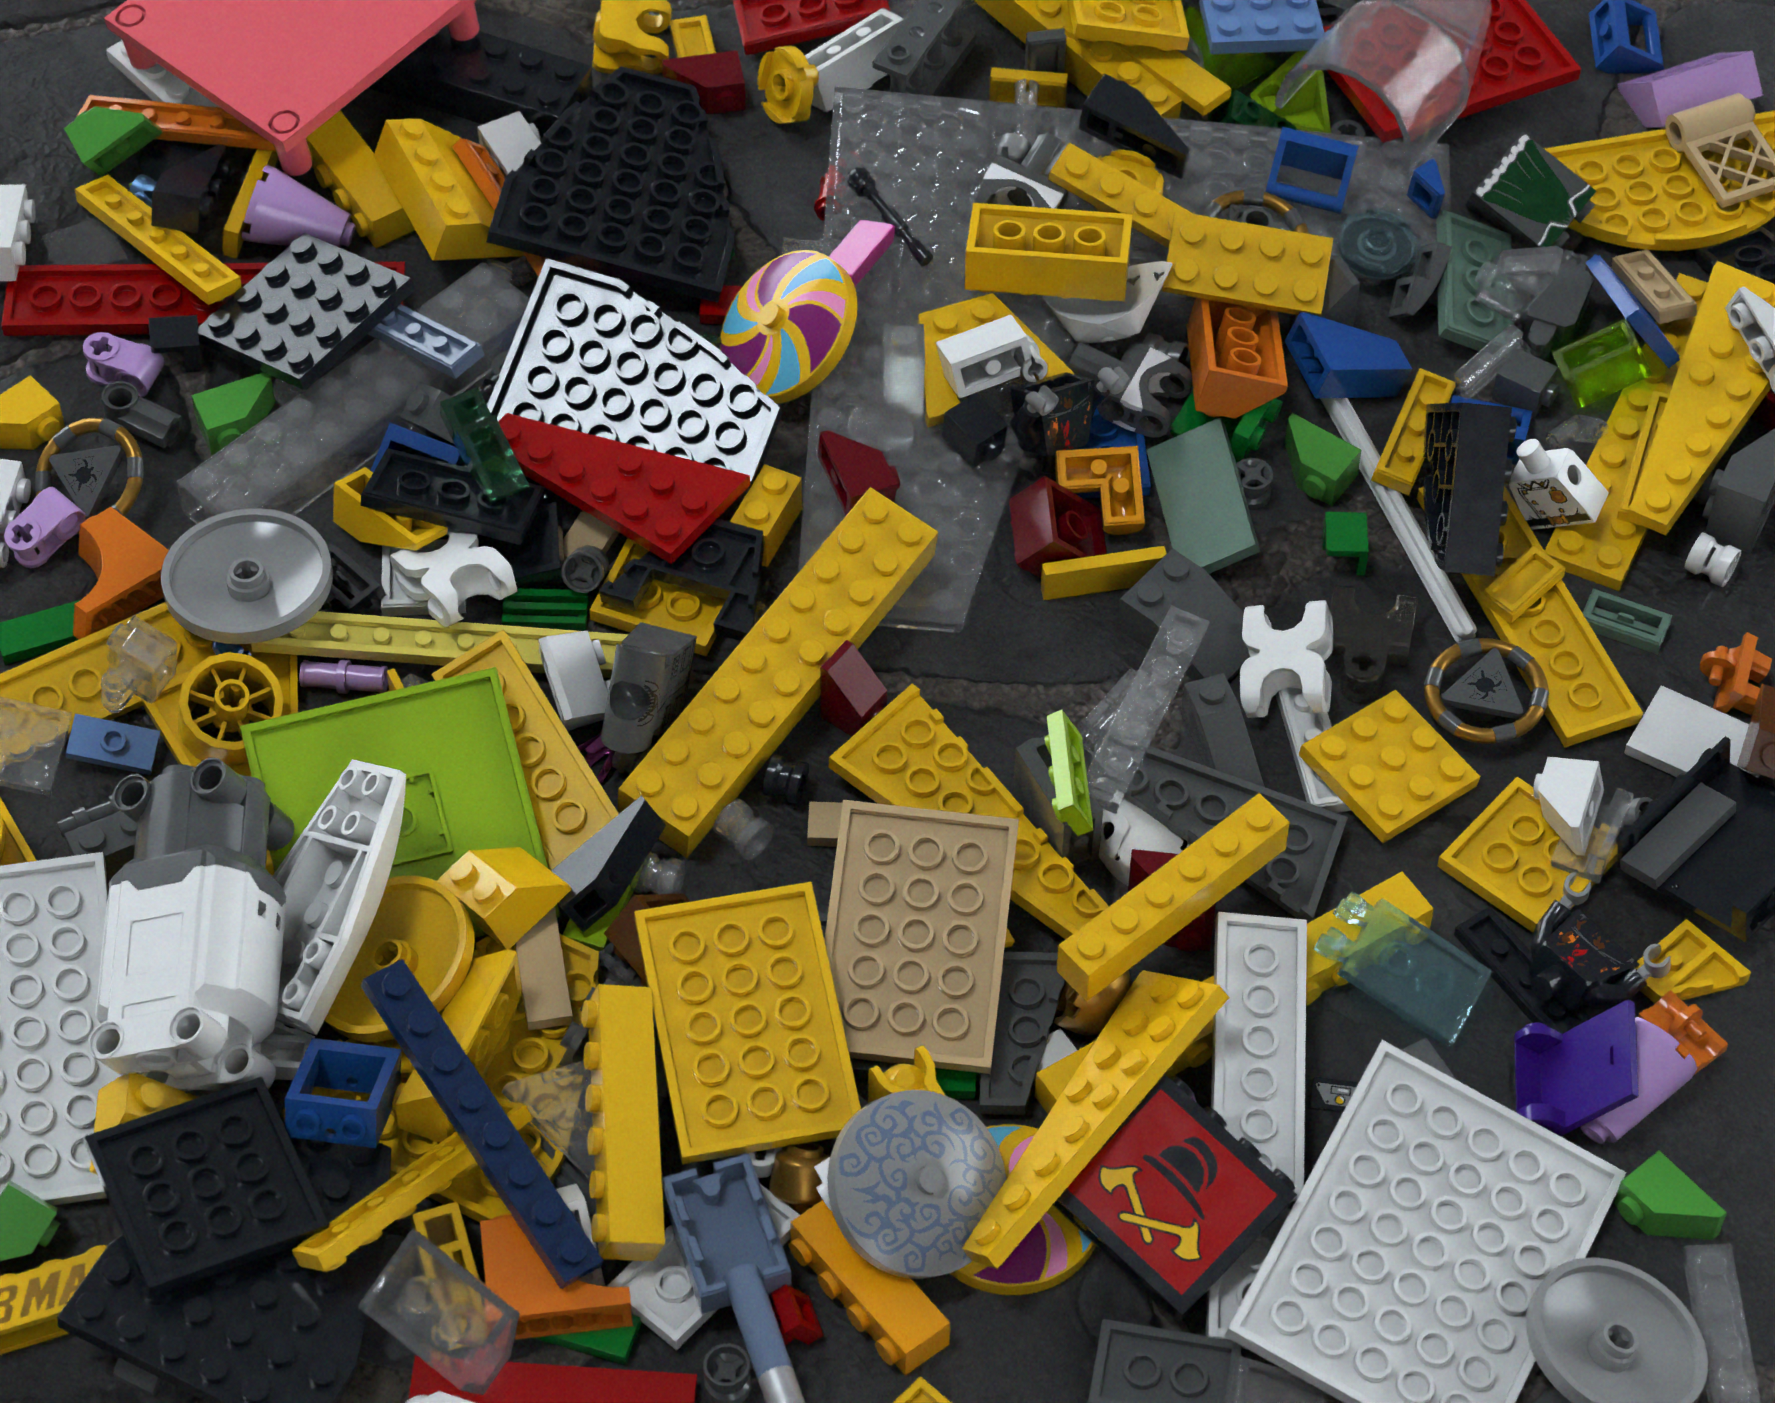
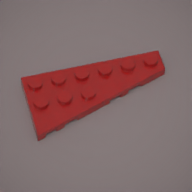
(633, 489)

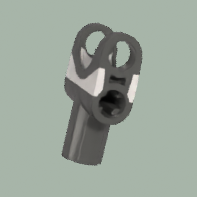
(1027, 182)
(1148, 378)

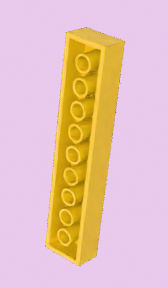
(776, 669)

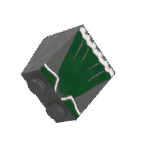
(1532, 195)

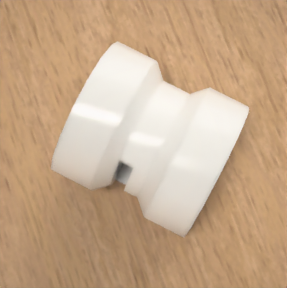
(1712, 559)

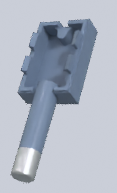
(735, 1261)

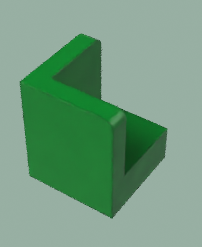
(1347, 536)

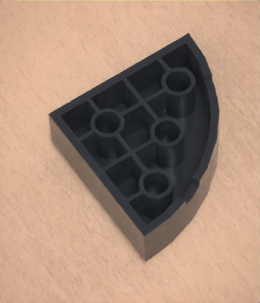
(1467, 484)

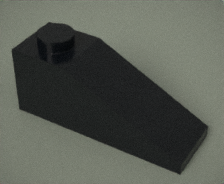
(1130, 123)

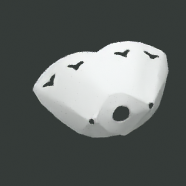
(1112, 320)
(1134, 831)

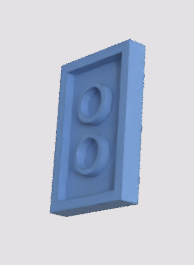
(1260, 25)

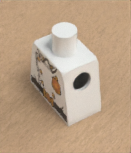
(1555, 487)

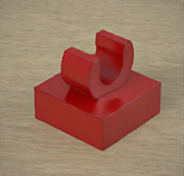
(796, 1315)

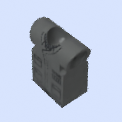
(646, 686)

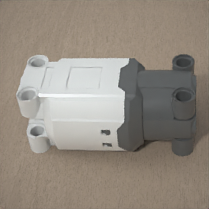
(193, 931)

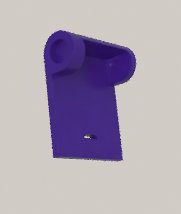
(1577, 1073)

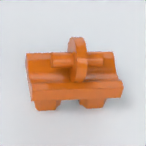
(1730, 672)
(1687, 1028)

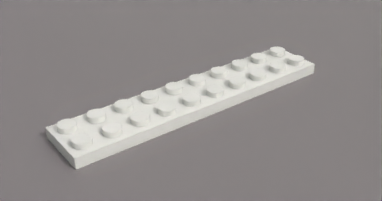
(1259, 1068)

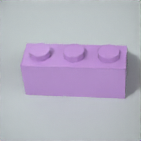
(1691, 85)

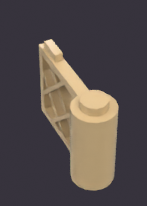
(1712, 128)

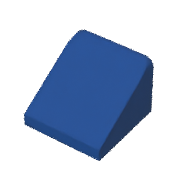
(1427, 188)

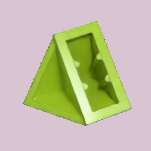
(1308, 105)

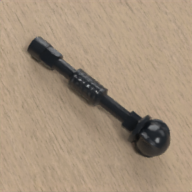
(863, 185)

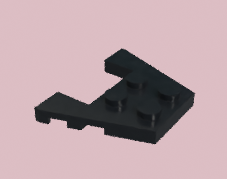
(719, 563)

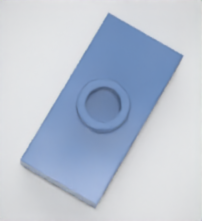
(112, 744)

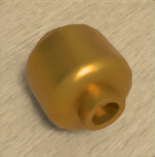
(795, 1177)

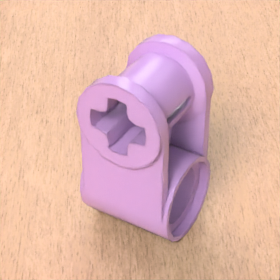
(123, 362)
(44, 525)

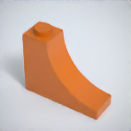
(126, 569)
(526, 1284)

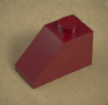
(715, 76)
(855, 468)
(850, 690)

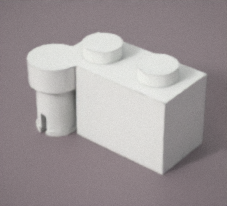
(989, 356)

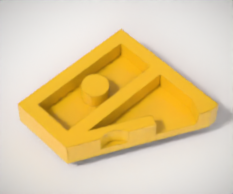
(1696, 966)

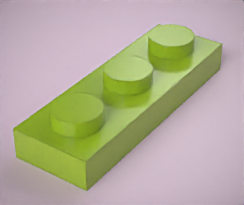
(1068, 773)

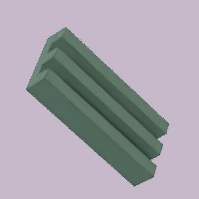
(1623, 626)

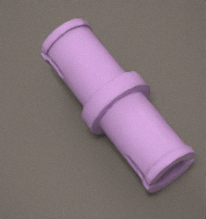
(343, 676)

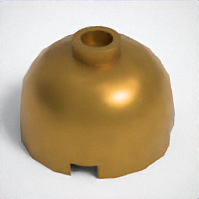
(1091, 1016)

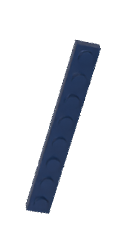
(482, 1124)

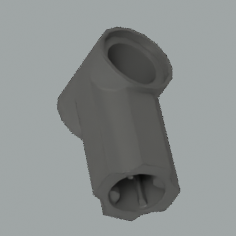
(140, 415)

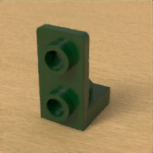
(1246, 111)

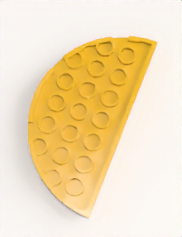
(1655, 196)

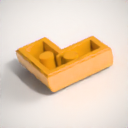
(1114, 475)

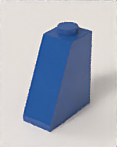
(1345, 359)

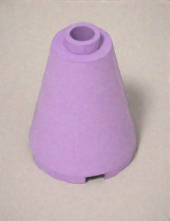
(286, 209)
(1659, 1076)

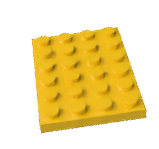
(747, 1022)

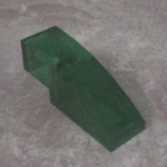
(482, 445)

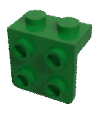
(1243, 432)

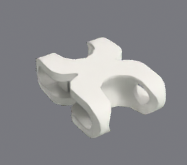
(453, 575)
(1286, 659)

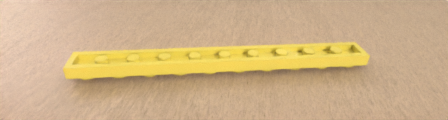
(414, 640)

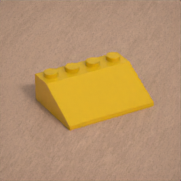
(437, 191)

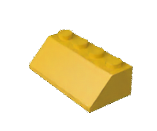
(1048, 252)
(479, 1022)

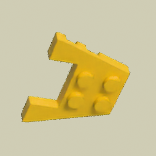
(953, 320)

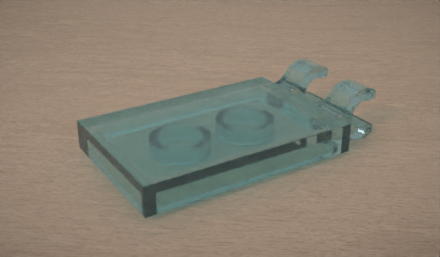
(1405, 966)

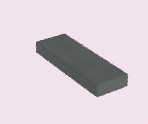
(1678, 836)

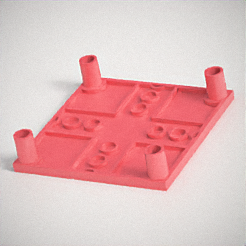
(283, 61)

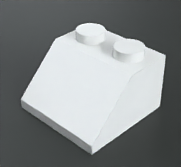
(575, 677)

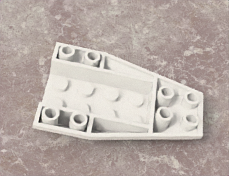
(335, 888)

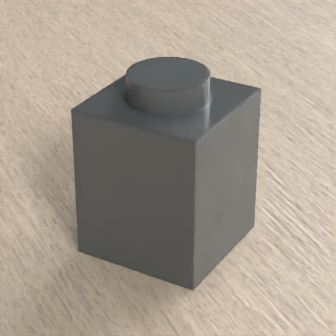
(1526, 382)

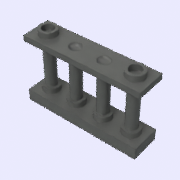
(926, 48)

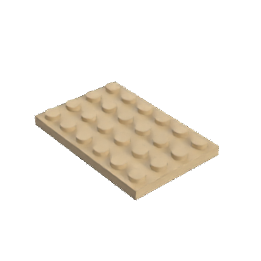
(920, 931)

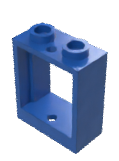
(345, 1068)

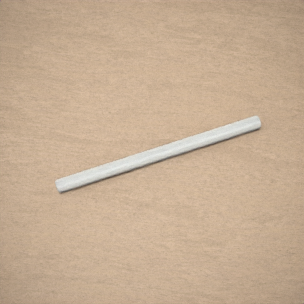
(1403, 523)

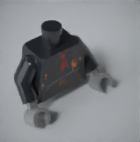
(1059, 411)
(1582, 962)

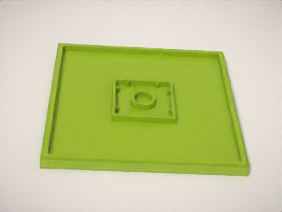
(446, 737)

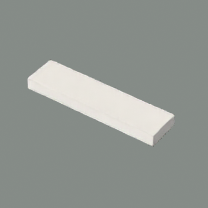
(1300, 728)

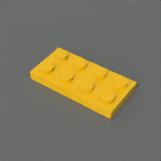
(1247, 264)

